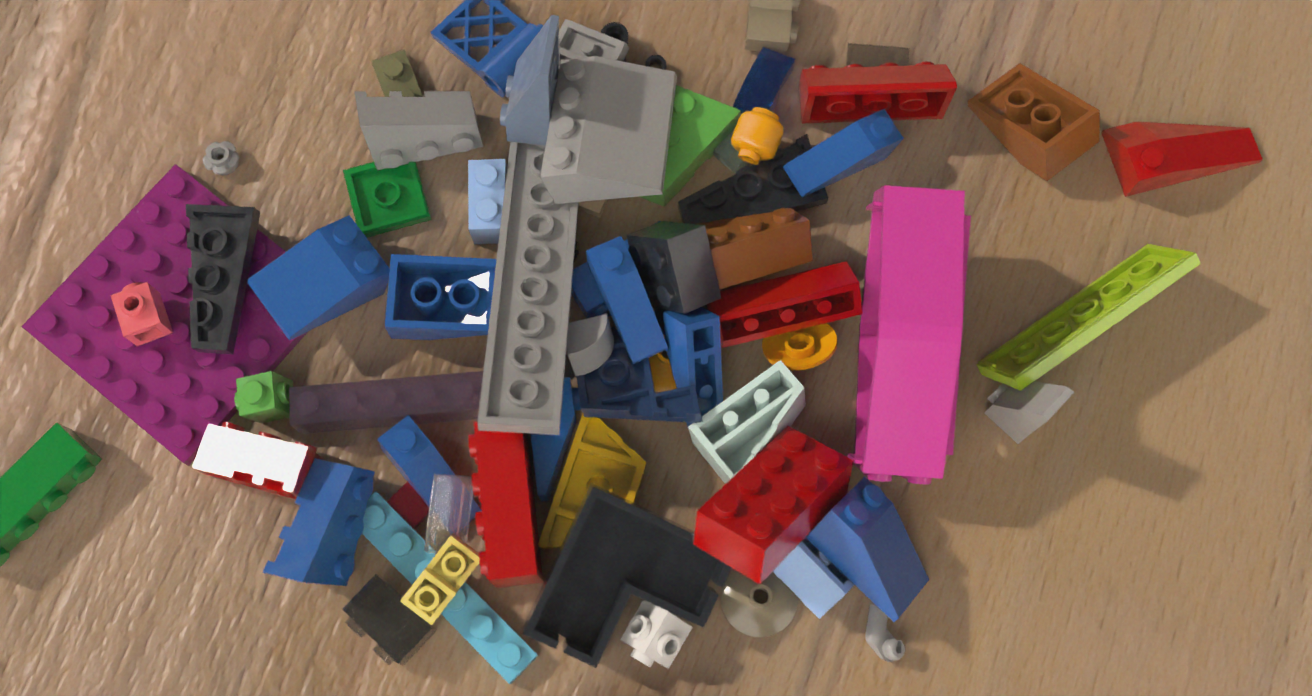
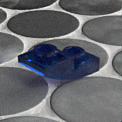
(764, 81)

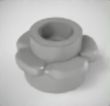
(227, 164)

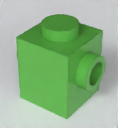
(263, 397)

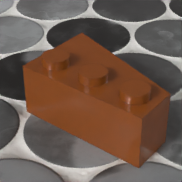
(758, 245)

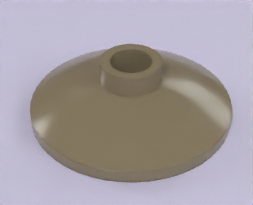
(756, 618)

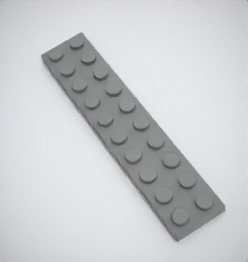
(529, 303)

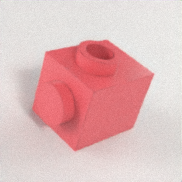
(141, 313)

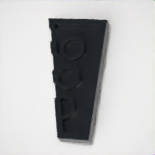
(752, 191)
(221, 260)

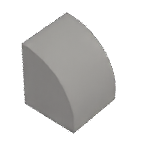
(589, 343)

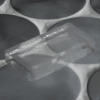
(448, 510)

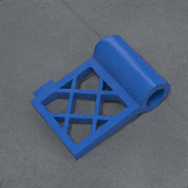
(501, 58)

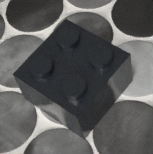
(675, 265)

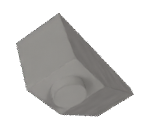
(1025, 410)

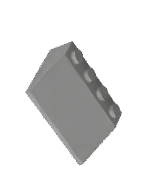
(608, 130)

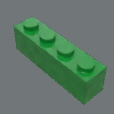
(41, 483)

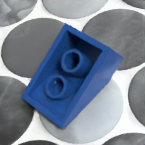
(321, 278)
(438, 297)
(872, 548)

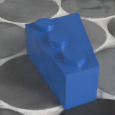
(326, 527)

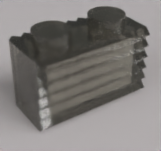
(387, 621)

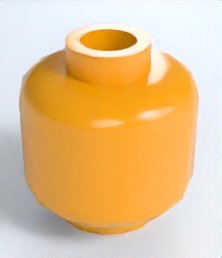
(757, 135)

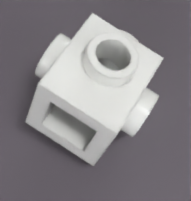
(655, 635)

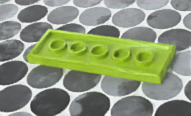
(1086, 315)

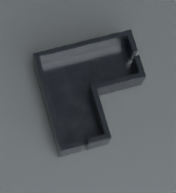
(608, 556)

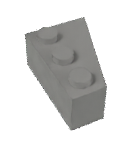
(417, 127)

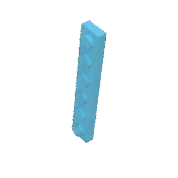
(466, 610)

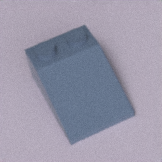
(533, 88)

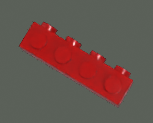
(787, 304)

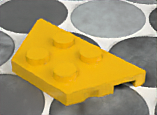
(595, 458)

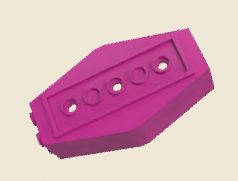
(911, 333)

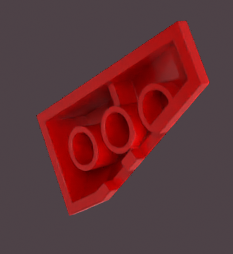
(1170, 153)

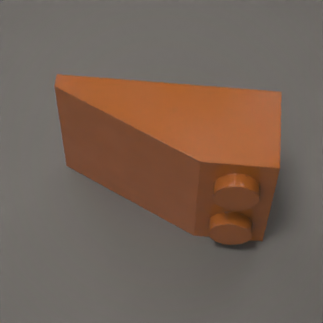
(1037, 120)

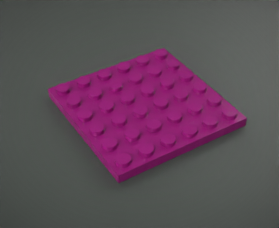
(164, 381)

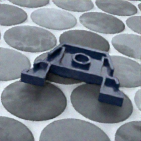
(628, 390)

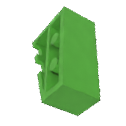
(695, 132)

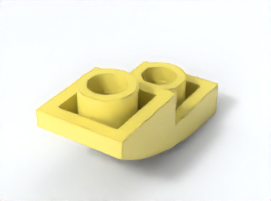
(441, 579)

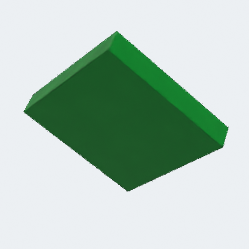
(386, 197)

